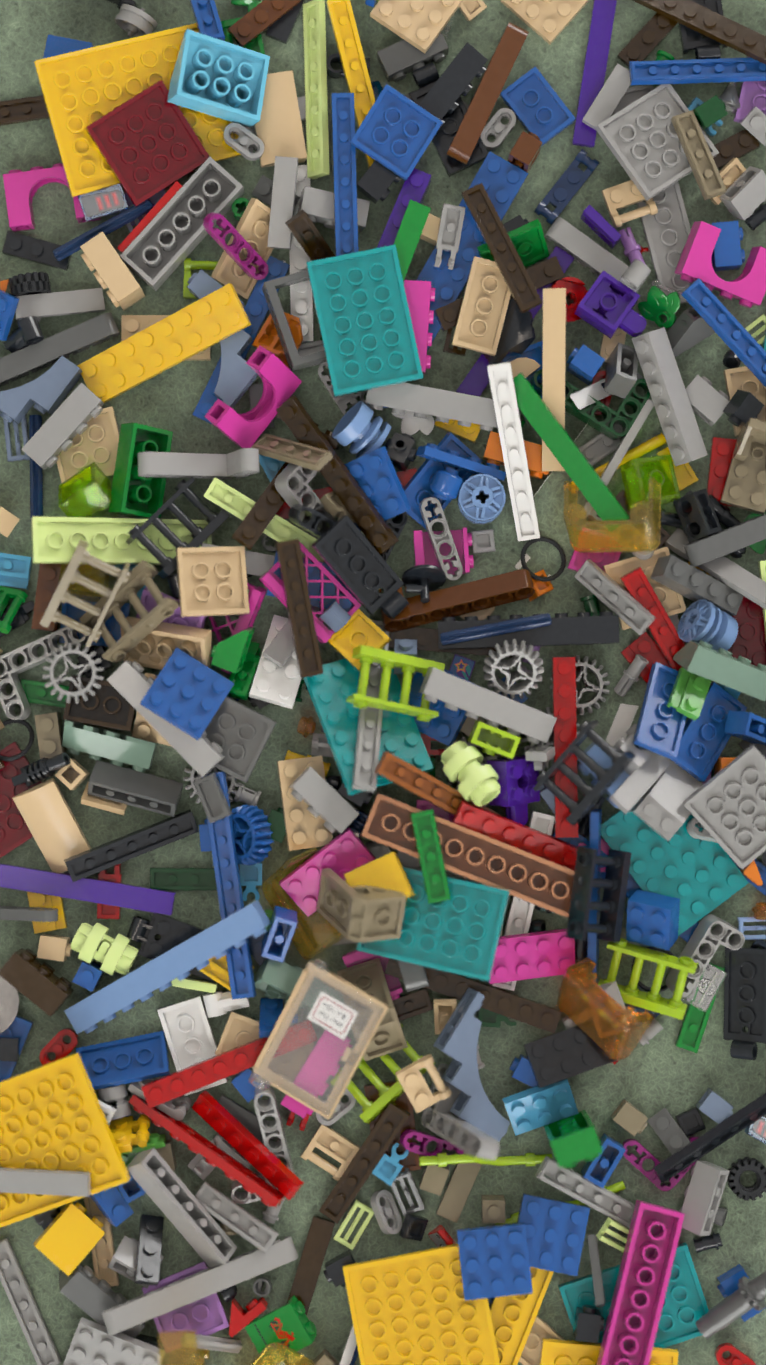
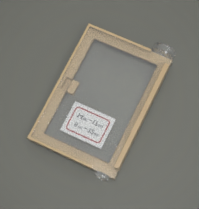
(318, 1039)

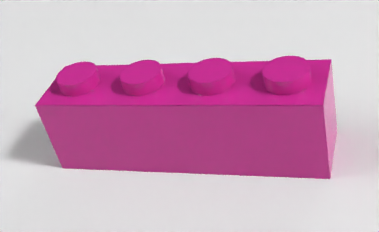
(418, 298)

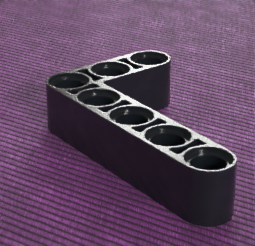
(313, 517)

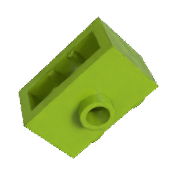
(493, 740)

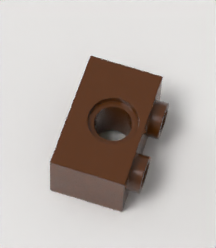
(525, 151)

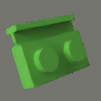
(689, 693)

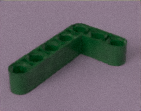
(610, 416)

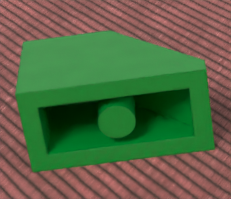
(232, 652)

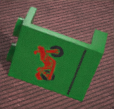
(284, 1325)

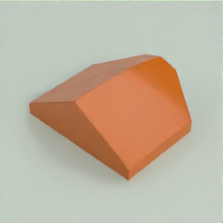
(269, 338)

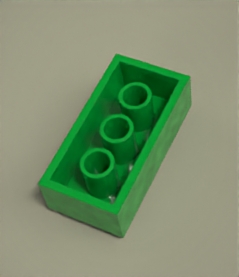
(134, 494)
(573, 1140)

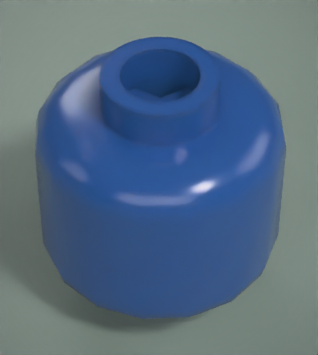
(446, 484)

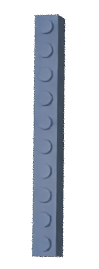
(167, 967)

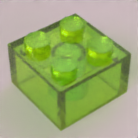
(639, 471)
(85, 492)

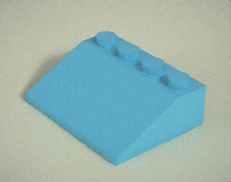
(219, 79)

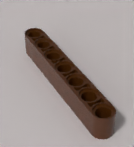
(487, 93)
(463, 599)

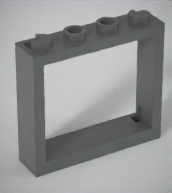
(269, 290)

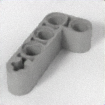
(299, 489)
(703, 956)

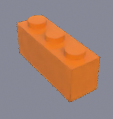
(494, 455)

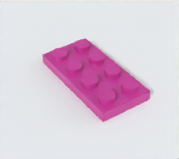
(340, 855)
(532, 956)

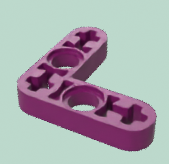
(421, 1149)
(651, 1175)

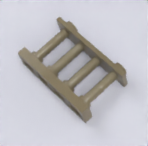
(141, 576)
(63, 595)

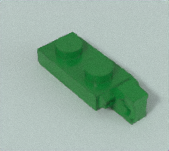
(244, 678)

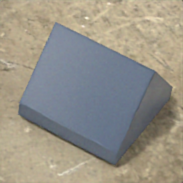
(335, 617)

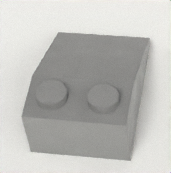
(663, 802)

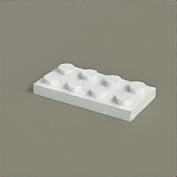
(272, 682)
(189, 1035)

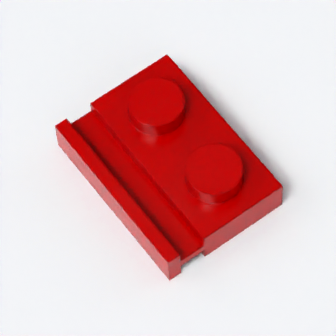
(649, 650)

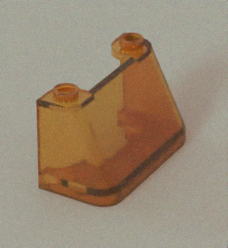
(598, 1014)

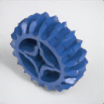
(251, 834)

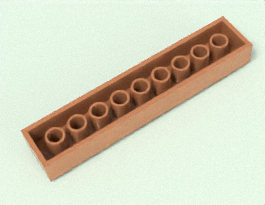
(475, 856)

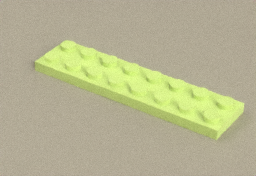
(57, 538)

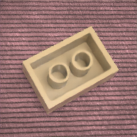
(111, 272)

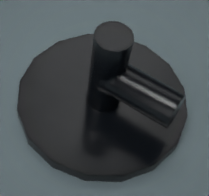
(423, 580)

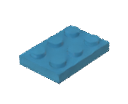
(540, 1106)

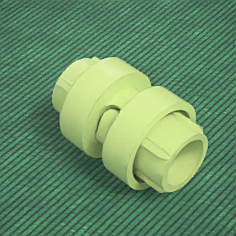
(476, 781)
(94, 943)

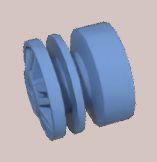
(358, 429)
(473, 509)
(707, 623)

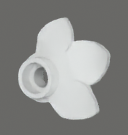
(411, 424)

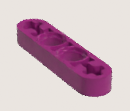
(235, 247)

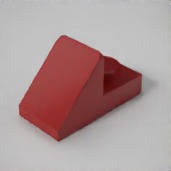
(240, 1318)

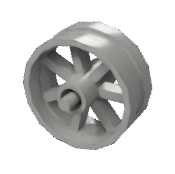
(135, 21)

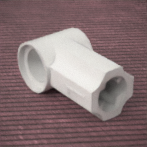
(222, 1002)

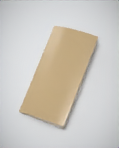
(280, 120)
(162, 641)
(51, 823)

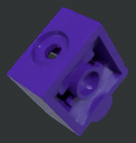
(610, 307)
(517, 784)

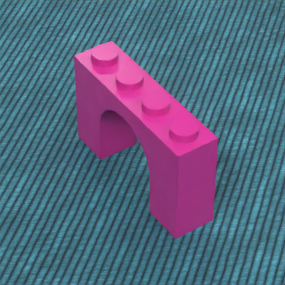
(20, 191)
(697, 263)
(278, 387)

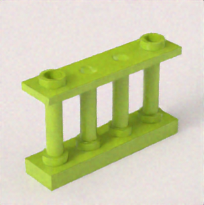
(388, 661)
(652, 1000)
(387, 1094)

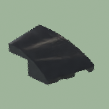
(515, 334)

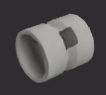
(118, 1094)

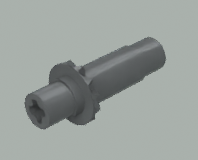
(748, 1296)

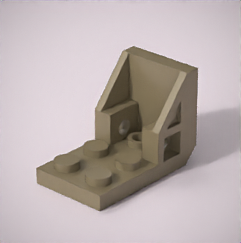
(747, 471)
(360, 911)
(371, 979)

